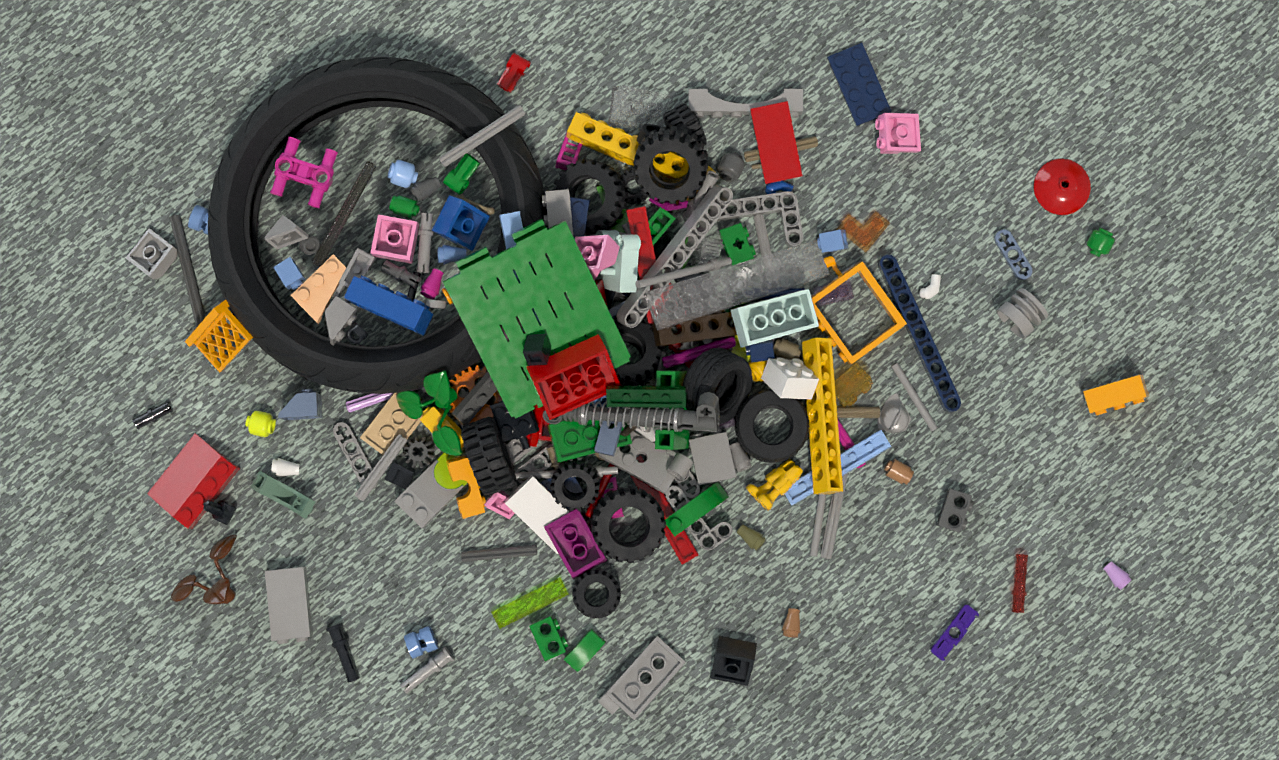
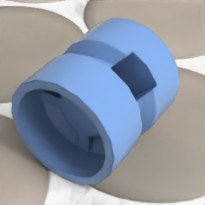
(199, 219)
(414, 644)

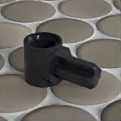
(220, 511)

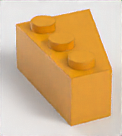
(1116, 394)

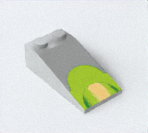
(430, 492)

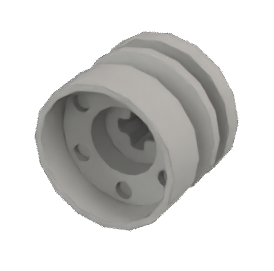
(1023, 312)

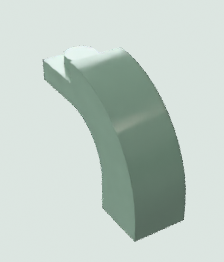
(283, 494)

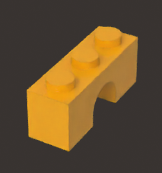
(472, 502)

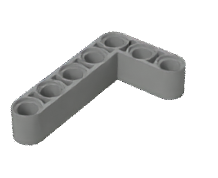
(779, 206)

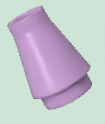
(1117, 575)

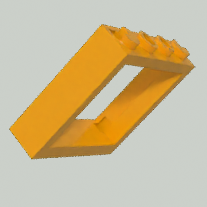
(880, 295)

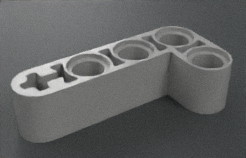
(705, 531)

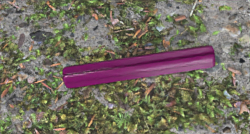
(693, 353)

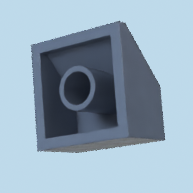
(303, 406)

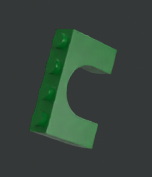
(670, 439)

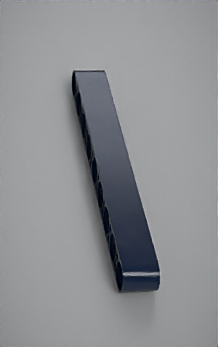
(927, 340)

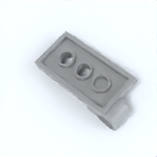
(659, 468)
(630, 692)

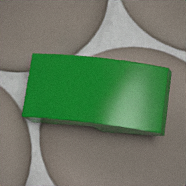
(584, 650)

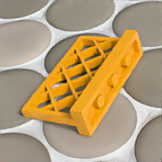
(209, 327)

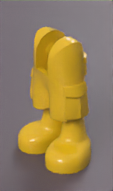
(779, 479)

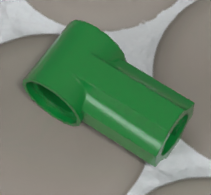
(459, 177)

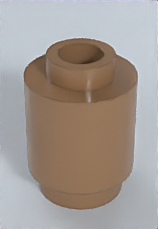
(898, 471)

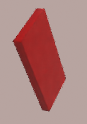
(776, 142)

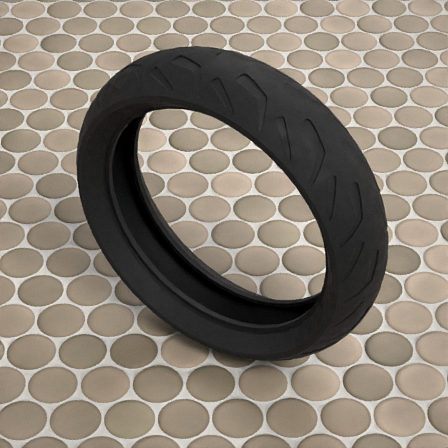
(250, 162)

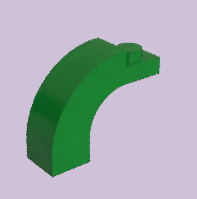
(696, 508)

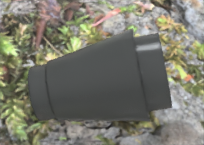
(423, 189)

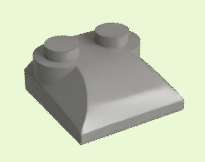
(152, 255)

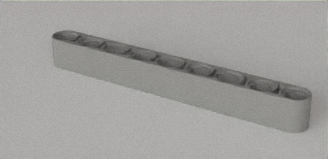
(677, 246)

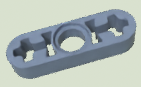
(1025, 264)

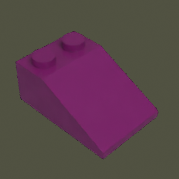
(575, 543)

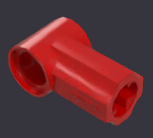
(515, 69)

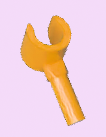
(830, 261)

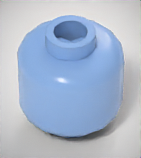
(402, 173)

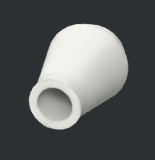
(284, 468)

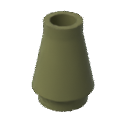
(752, 537)

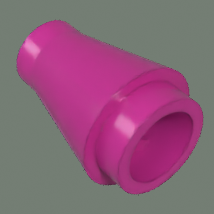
(431, 286)

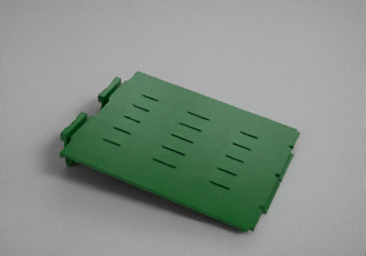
(484, 316)

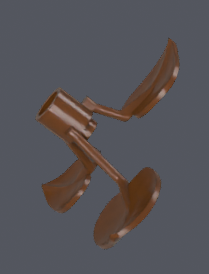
(218, 593)

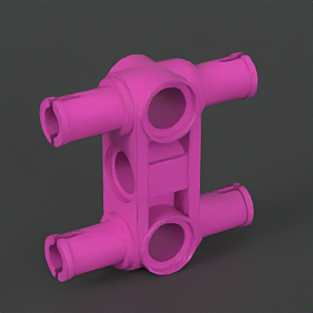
(303, 172)

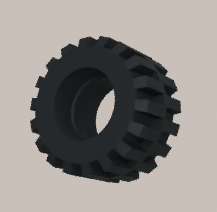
(684, 118)
(571, 499)
(584, 606)

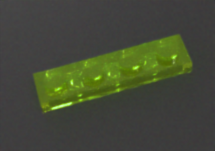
(530, 603)

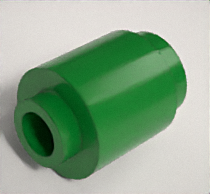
(404, 207)

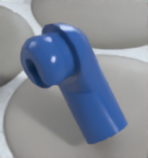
(776, 186)

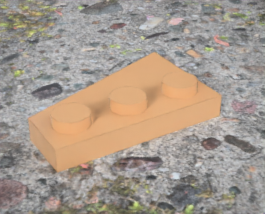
(319, 288)

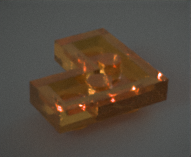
(864, 235)

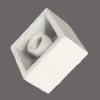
(790, 378)

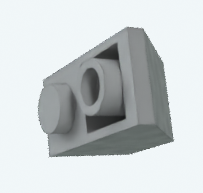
(338, 317)

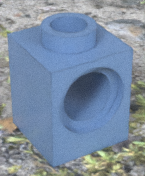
(832, 241)
(289, 273)

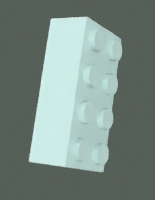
(774, 318)

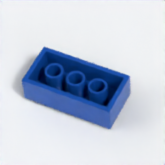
(388, 305)

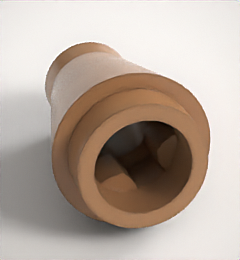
(791, 626)

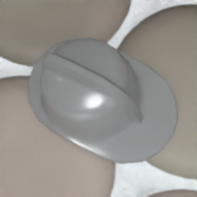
(893, 416)

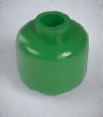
(1100, 242)

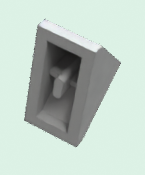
(285, 233)

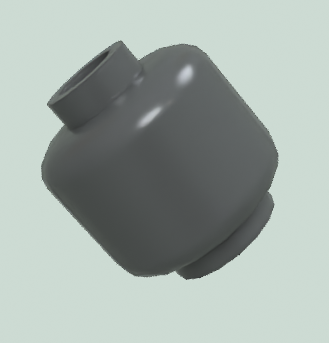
(730, 166)

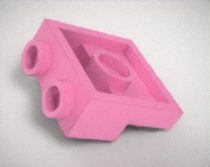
(898, 133)

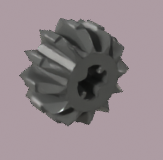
(420, 445)

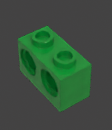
(544, 639)

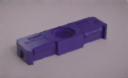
(945, 641)

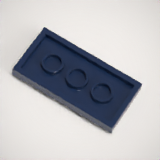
(859, 84)

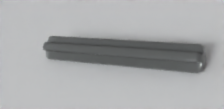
(499, 553)

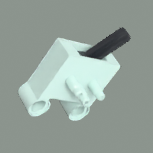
(623, 274)

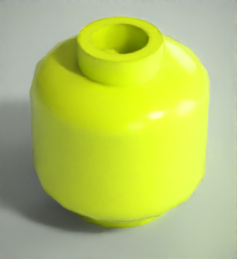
(260, 424)

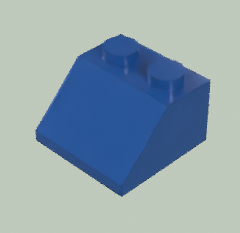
(460, 223)

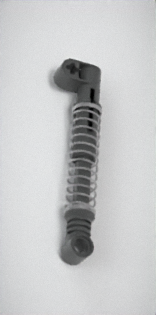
(676, 419)

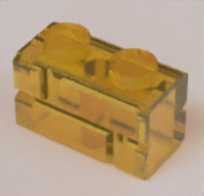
(851, 385)

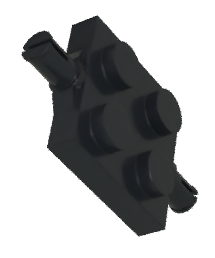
(514, 428)

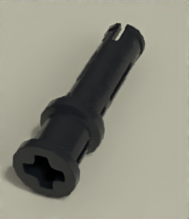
(340, 643)

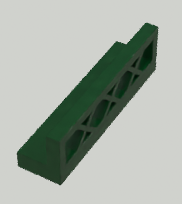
(646, 396)

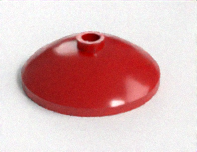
(1049, 187)

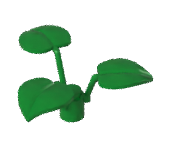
(438, 387)

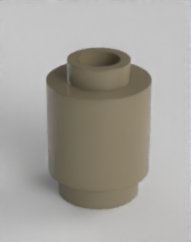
(786, 349)

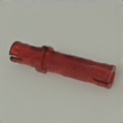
(1019, 590)

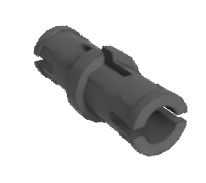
(401, 274)

